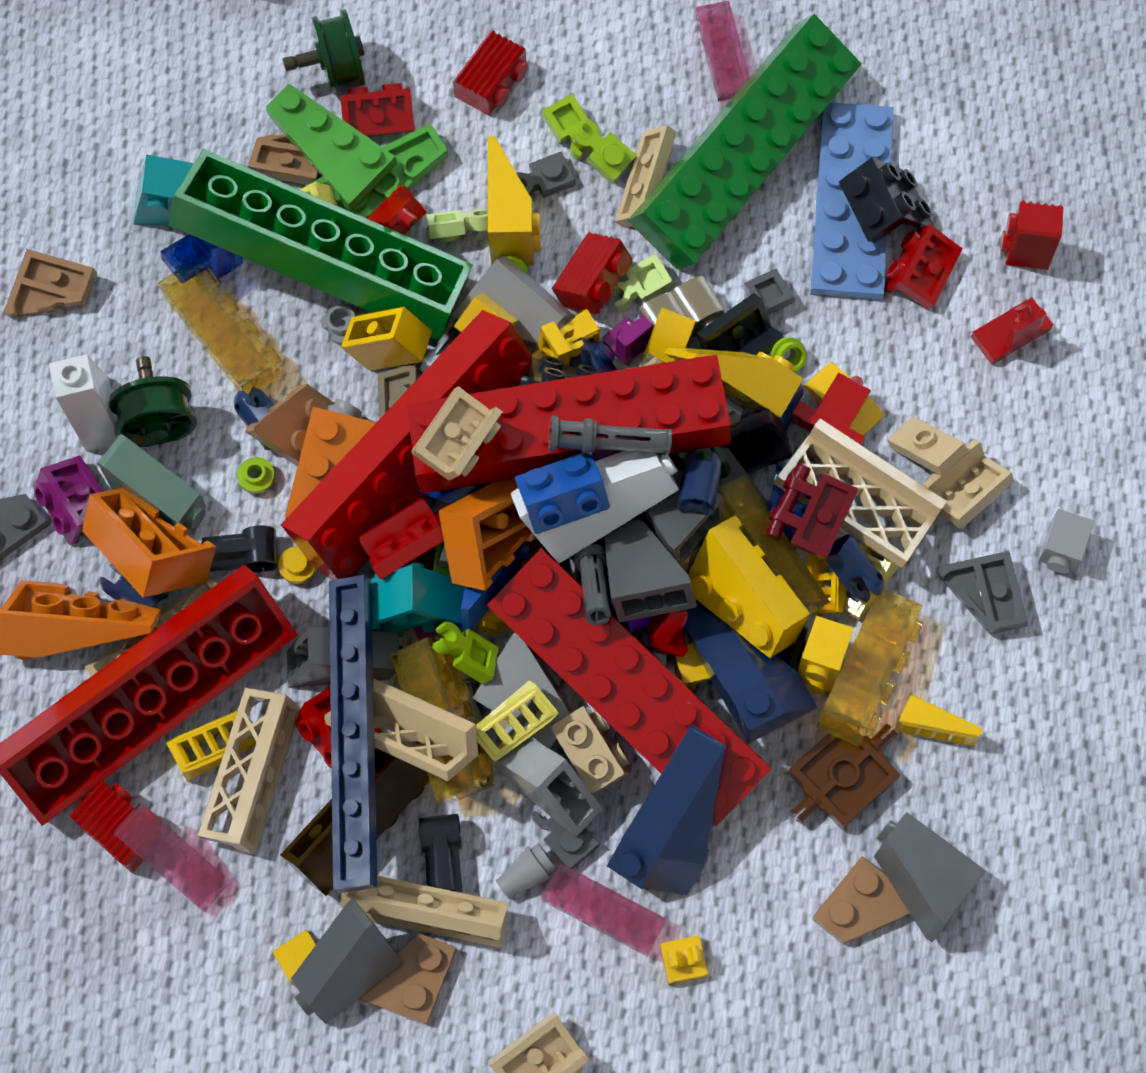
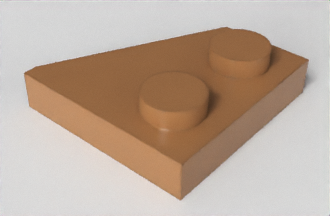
(281, 160)
(48, 285)
(287, 422)
(860, 904)
(417, 983)

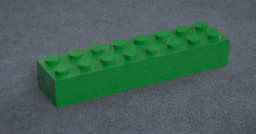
(744, 142)
(317, 242)

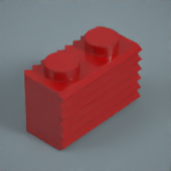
(491, 73)
(1032, 235)
(592, 273)
(101, 815)

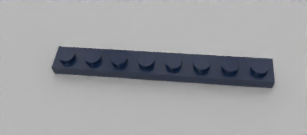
(352, 735)

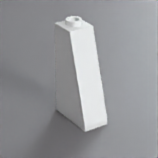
(84, 397)
(632, 485)

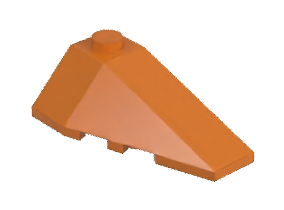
(50, 620)

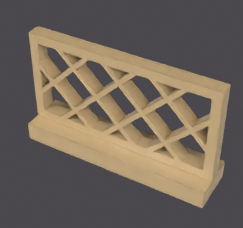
(875, 479)

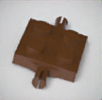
(843, 777)

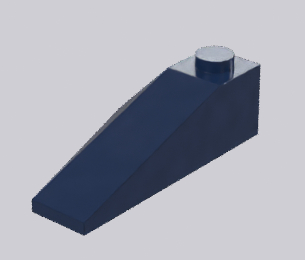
(755, 688)
(672, 829)

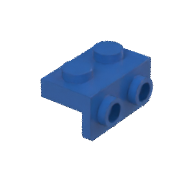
(562, 492)

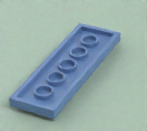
(842, 257)

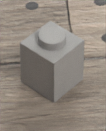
(1066, 542)

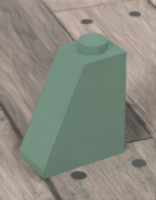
(139, 473)

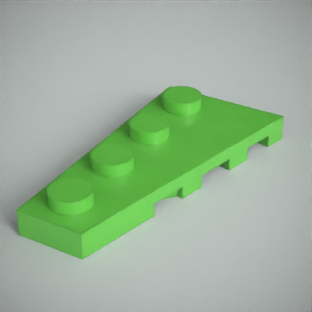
(336, 149)
(415, 158)

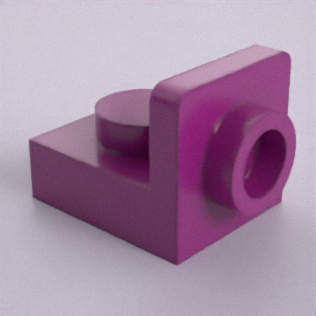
(629, 338)

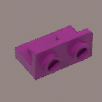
(65, 494)

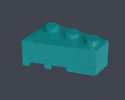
(157, 188)
(414, 599)

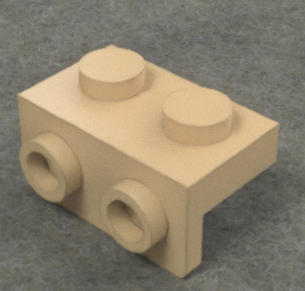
(456, 434)
(969, 485)
(590, 749)
(541, 1050)

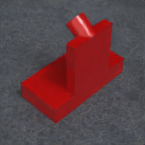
(398, 211)
(1012, 330)
(836, 408)

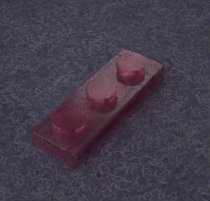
(722, 48)
(171, 857)
(603, 909)

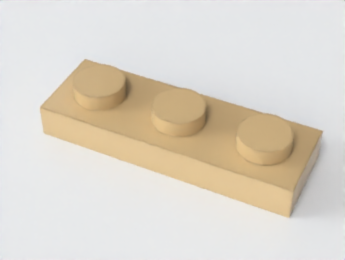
(646, 170)

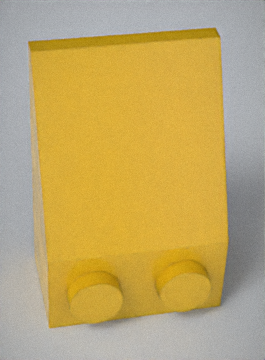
(510, 217)
(751, 379)

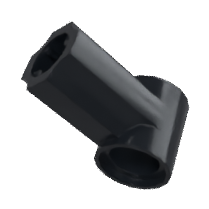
(253, 548)
(441, 844)

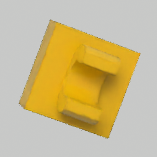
(553, 342)
(683, 960)

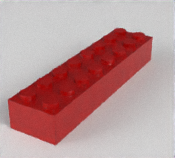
(663, 396)
(379, 470)
(619, 675)
(143, 694)

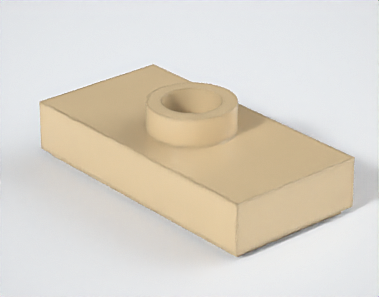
(927, 446)

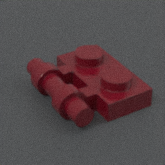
(822, 517)

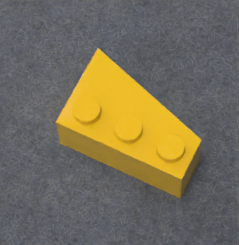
(743, 590)

